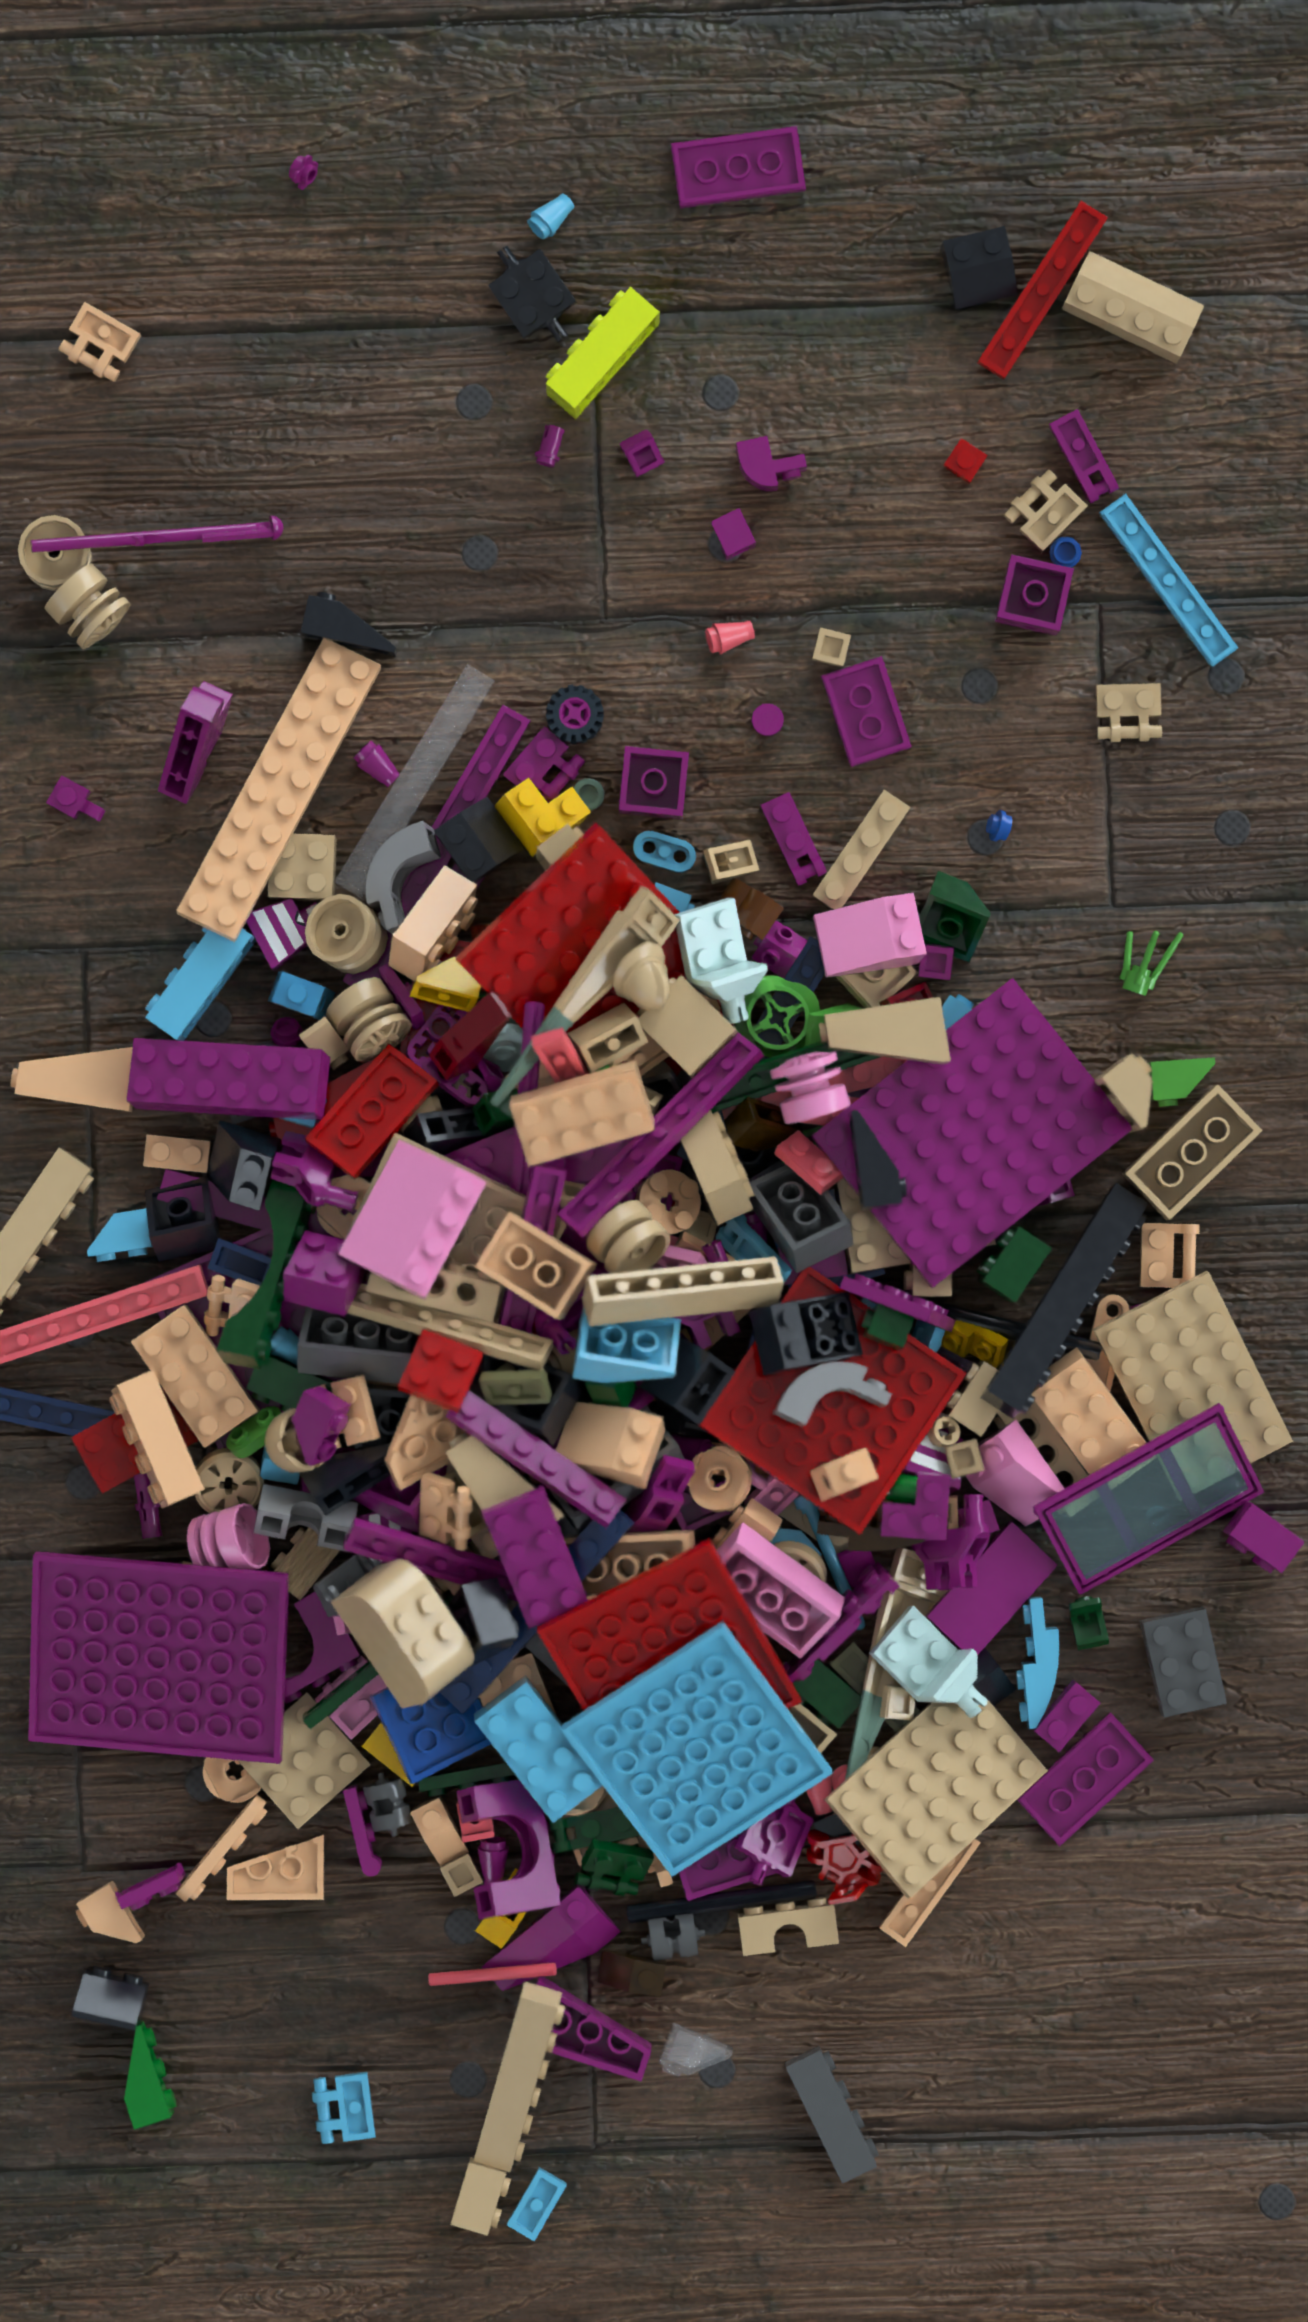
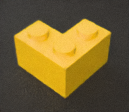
(534, 818)

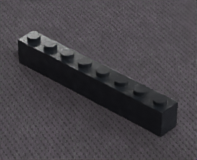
(1064, 1301)

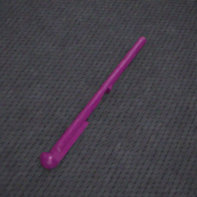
(272, 529)

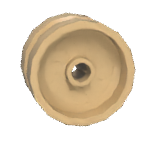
(40, 567)
(345, 934)
(628, 1239)

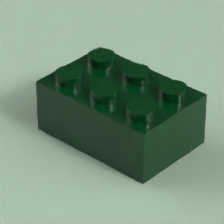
(1013, 1263)

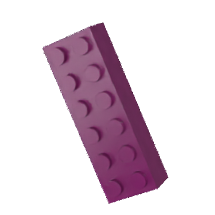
(228, 1079)

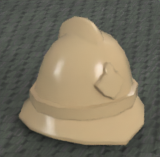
(643, 977)

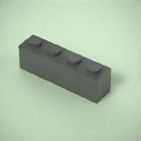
(831, 2114)

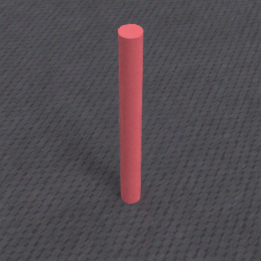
(492, 1974)

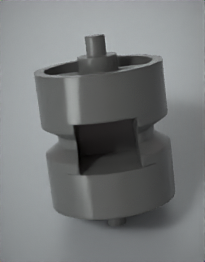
(387, 1803)
(673, 1937)

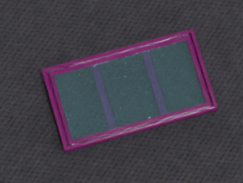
(1148, 1499)

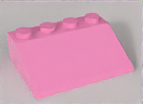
(412, 1219)

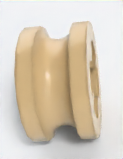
(944, 1422)

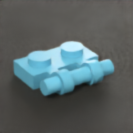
(354, 2107)

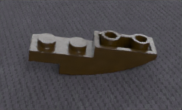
(869, 1539)

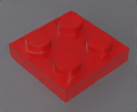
(440, 1371)

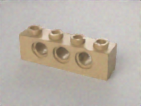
(449, 1297)
(1046, 1434)

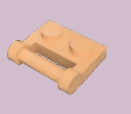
(1158, 1254)

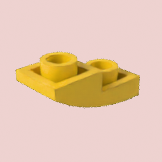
(977, 1341)

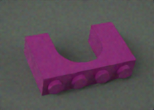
(329, 1649)
(535, 1882)

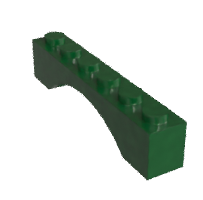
(249, 1331)

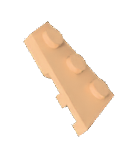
(281, 1875)

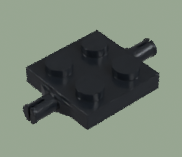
(532, 294)

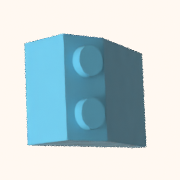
(626, 1350)

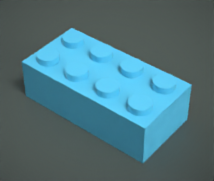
(197, 982)
(536, 1749)

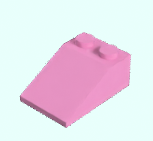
(870, 936)
(1014, 1473)

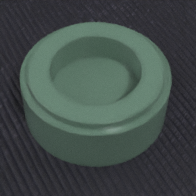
(590, 792)

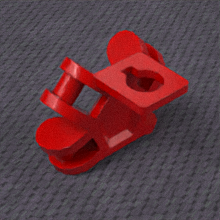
(842, 1865)

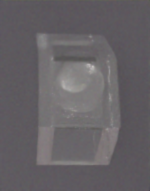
(691, 2051)

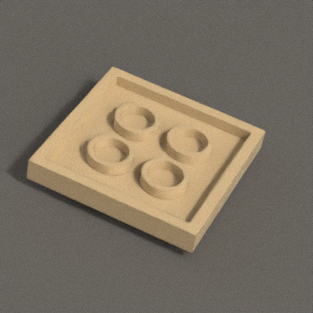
(313, 1765)

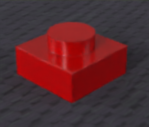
(965, 460)

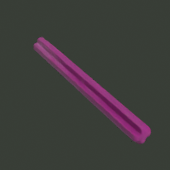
(532, 1022)

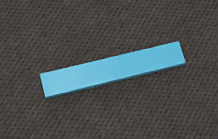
(1168, 580)

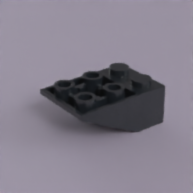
(805, 1333)

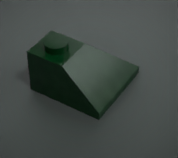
(953, 916)

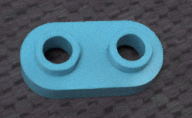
(665, 849)

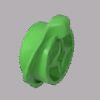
(772, 984)

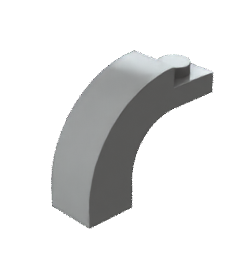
(392, 865)
(805, 1391)

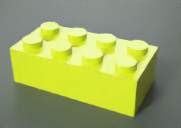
(602, 352)

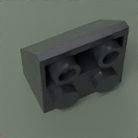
(695, 1385)

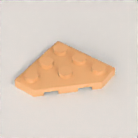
(420, 1442)

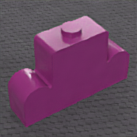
(193, 739)

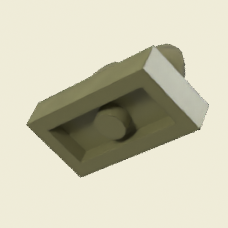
(515, 1387)

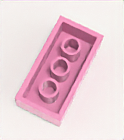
(780, 1592)

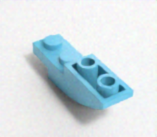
(1037, 1676)

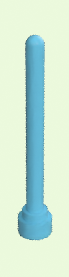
(826, 1547)

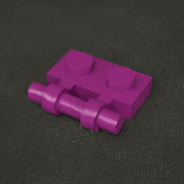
(537, 761)

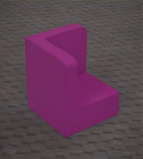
(733, 534)

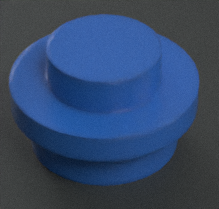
(1065, 552)
(999, 826)

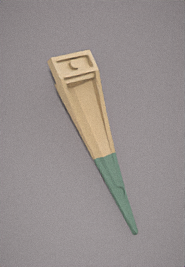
(640, 922)
(910, 1575)

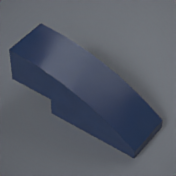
(239, 1262)

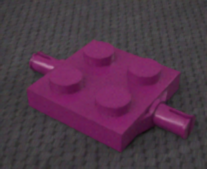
(776, 1841)

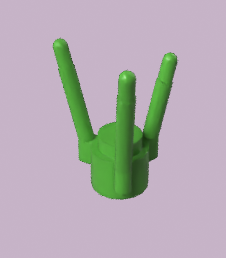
(1138, 978)

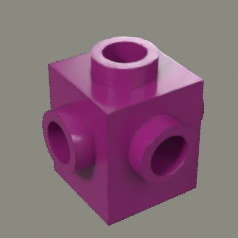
(779, 949)

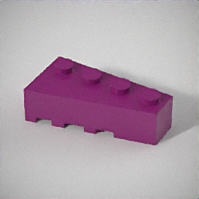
(596, 2038)

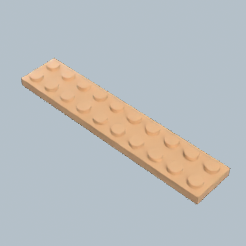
(279, 790)

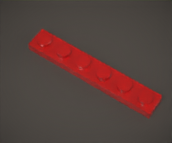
(1042, 290)

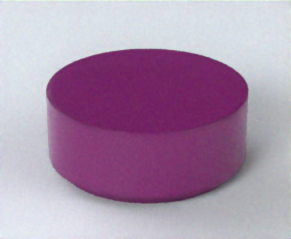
(767, 719)

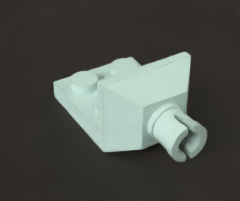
(717, 957)
(929, 1663)

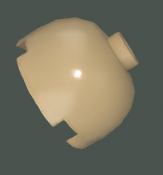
(283, 1444)

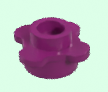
(303, 171)

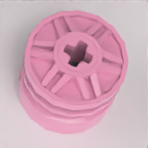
(810, 1087)
(228, 1539)

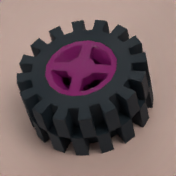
(576, 700)

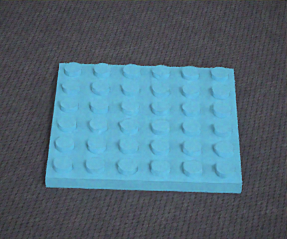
(697, 1749)

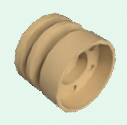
(82, 600)
(368, 1019)

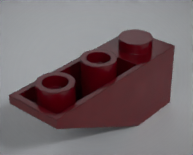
(470, 1037)

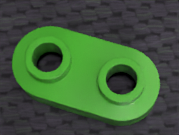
(251, 1434)

